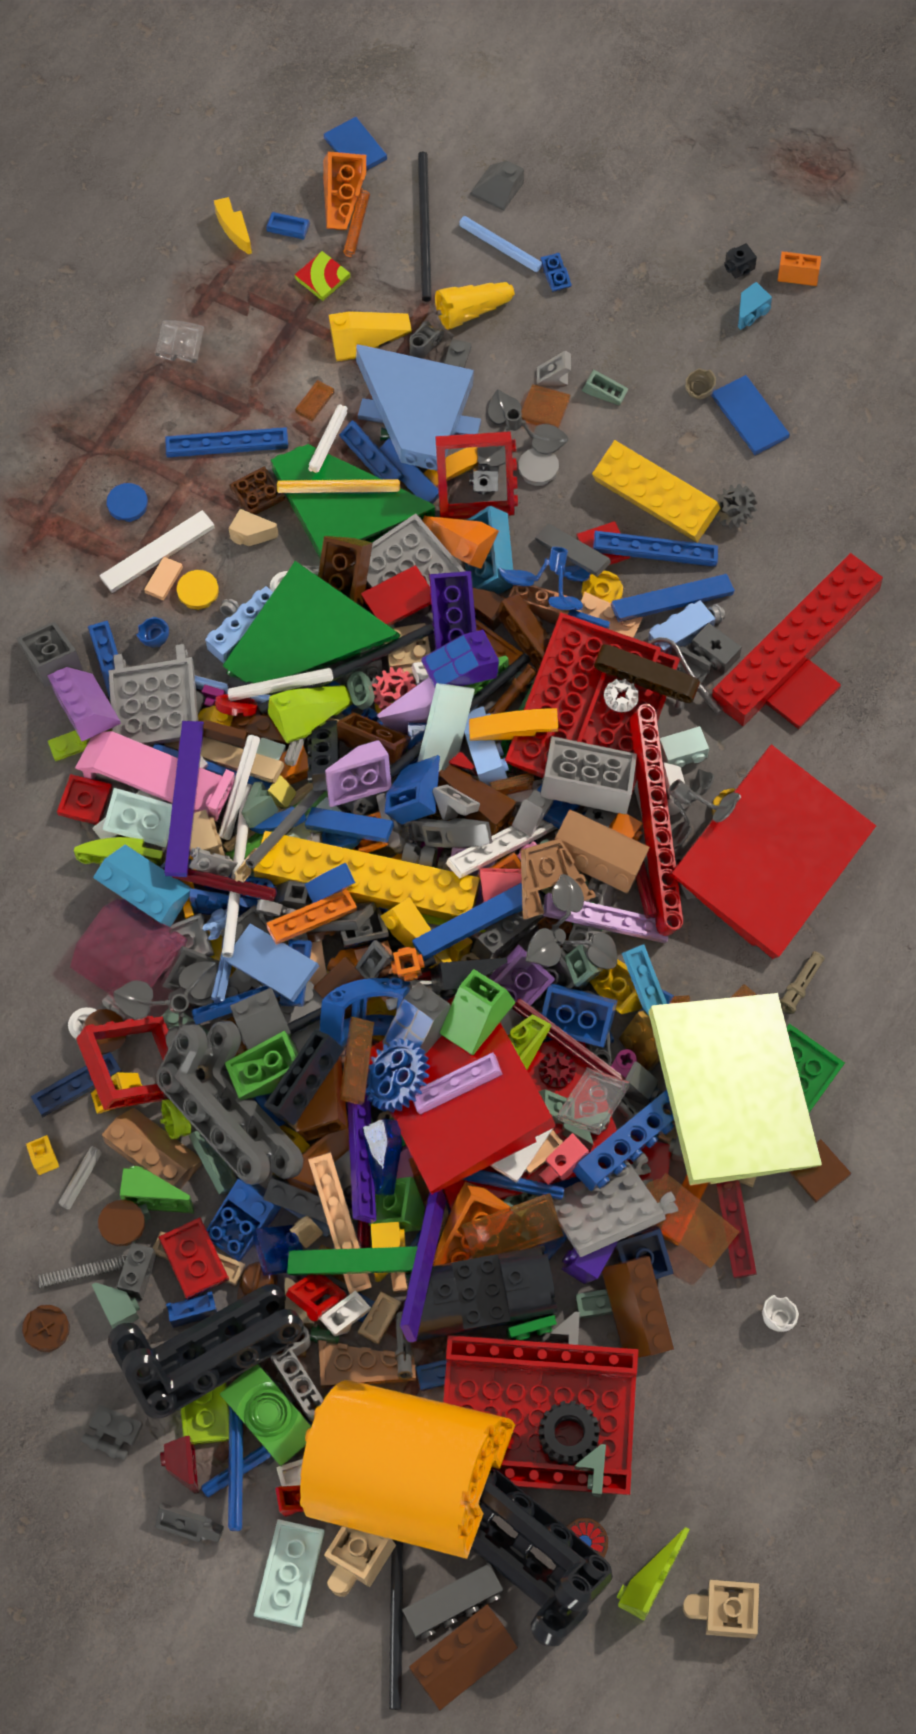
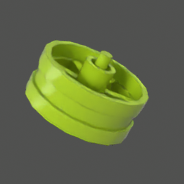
(174, 1121)

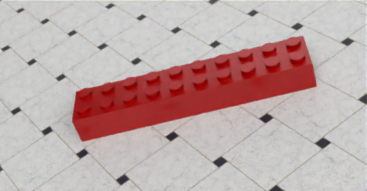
(796, 639)

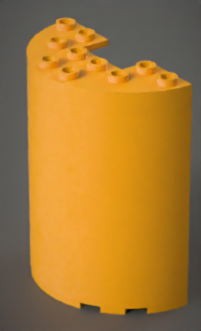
(400, 1465)

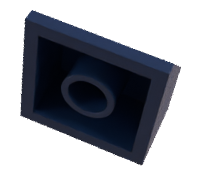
(646, 1243)

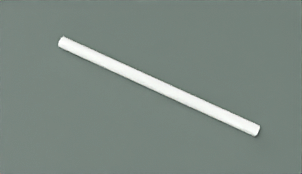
(234, 898)

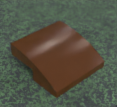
(225, 733)
(341, 974)

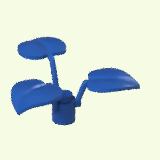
(557, 563)

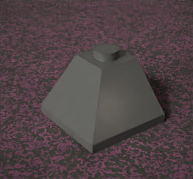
(499, 184)

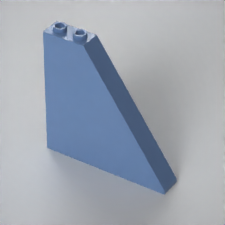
(415, 400)

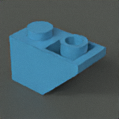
(753, 304)

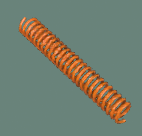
(354, 236)

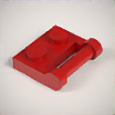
(310, 1290)

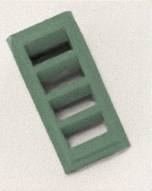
(596, 391)

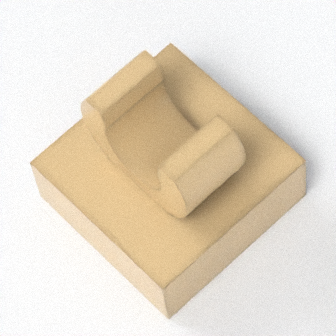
(306, 1231)

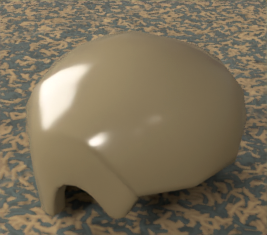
(700, 383)

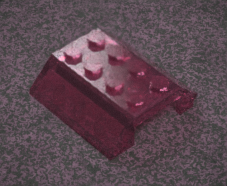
(124, 947)

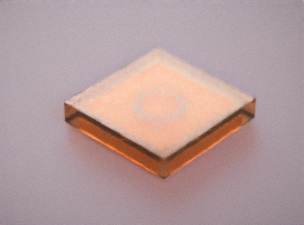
(545, 406)

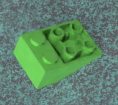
(475, 1011)

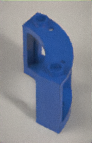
(356, 993)

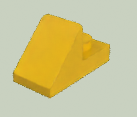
(42, 1155)

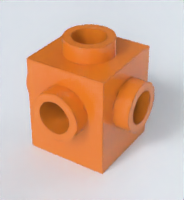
(405, 956)

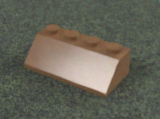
(602, 851)
(151, 1148)

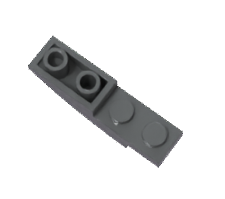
(451, 833)

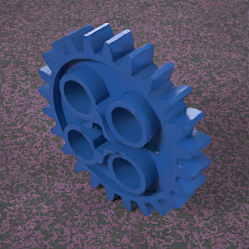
(396, 1075)

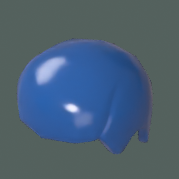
(153, 632)

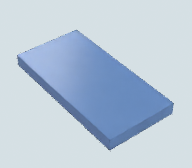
(272, 964)

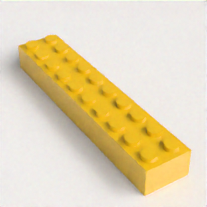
(375, 877)

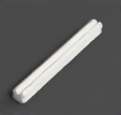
(327, 438)
(280, 684)
(239, 787)

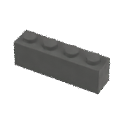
(452, 1602)

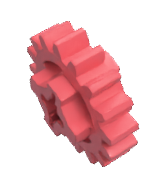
(386, 694)

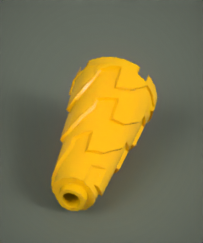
(470, 301)

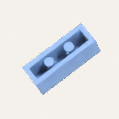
(682, 627)

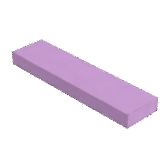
(457, 1083)

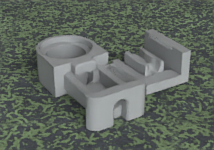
(272, 909)

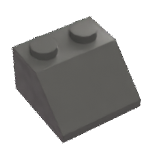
(259, 1018)

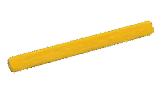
(320, 486)

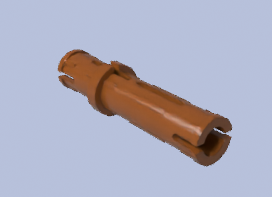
(517, 687)

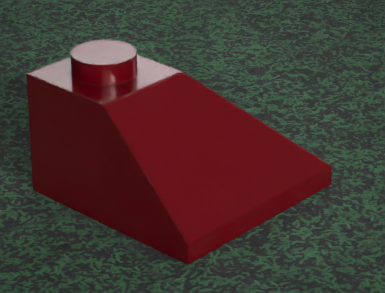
(180, 1462)

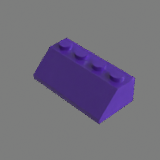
(452, 606)

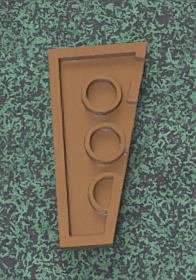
(356, 1364)

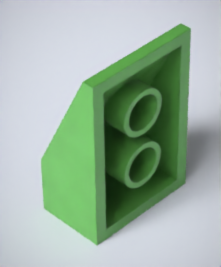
(262, 1067)
(158, 1195)

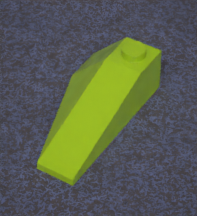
(302, 710)
(528, 1037)
(646, 1584)

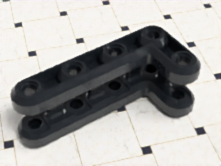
(205, 1353)
(560, 1592)

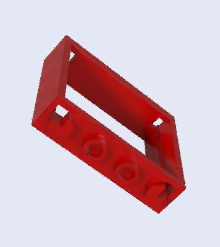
(467, 510)
(108, 1095)

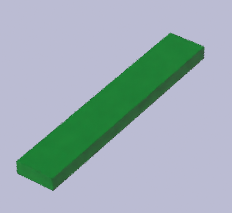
(351, 1261)

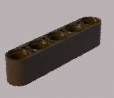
(647, 673)

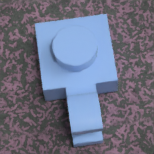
(216, 923)

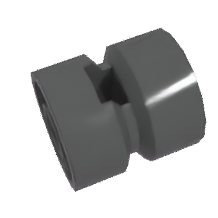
(424, 856)

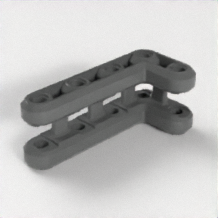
(202, 1090)

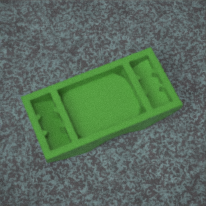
(267, 1414)

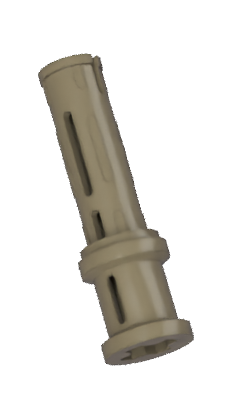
(796, 990)

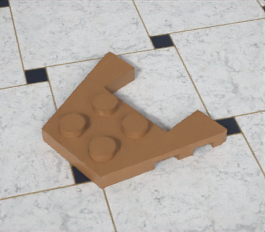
(541, 869)

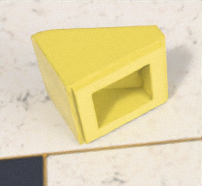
(282, 792)

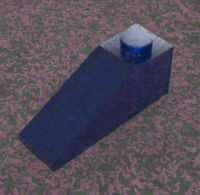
(383, 1150)

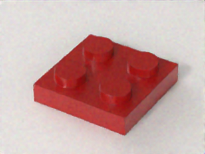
(84, 799)

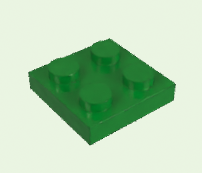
(541, 1326)

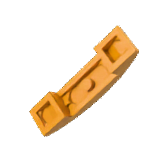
(456, 464)

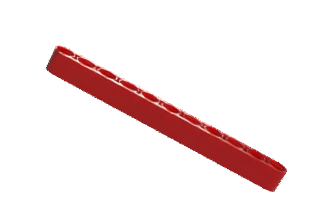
(652, 828)

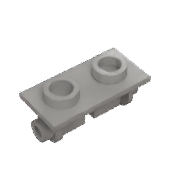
(211, 863)

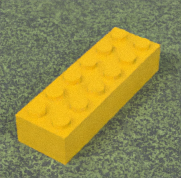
(656, 491)

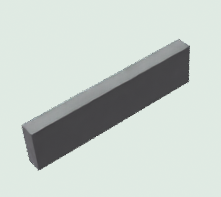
(577, 551)

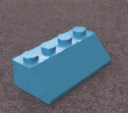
(500, 554)
(143, 884)

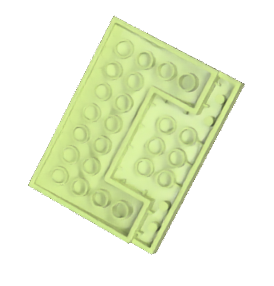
(733, 1088)

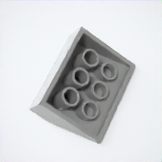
(589, 775)

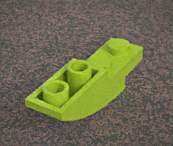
(98, 850)

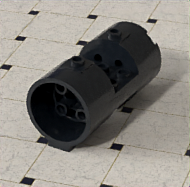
(487, 1293)

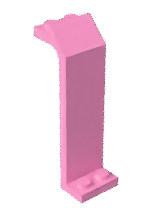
(150, 771)

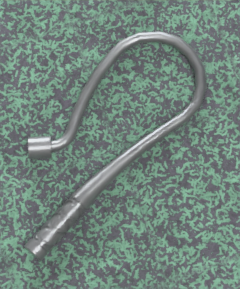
(702, 690)

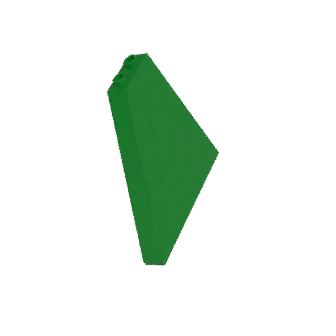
(344, 514)
(304, 630)

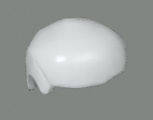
(780, 1314)

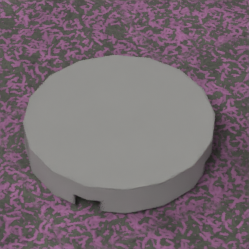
(537, 467)

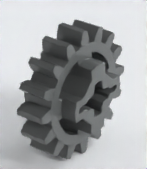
(735, 506)

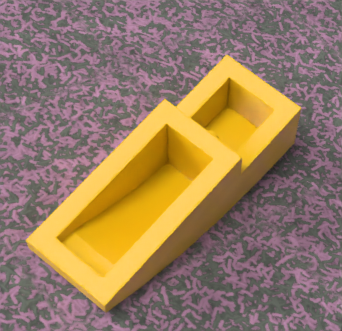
(233, 224)

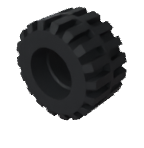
(568, 1412)

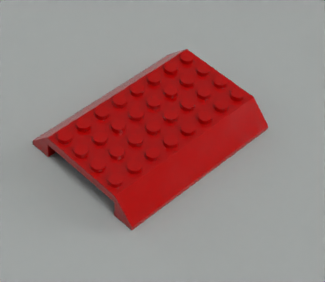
(528, 1378)

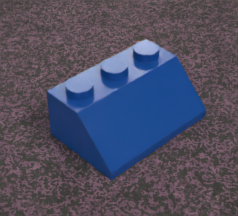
(580, 1014)

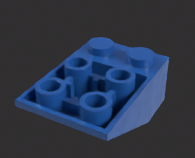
(412, 791)
(239, 1216)

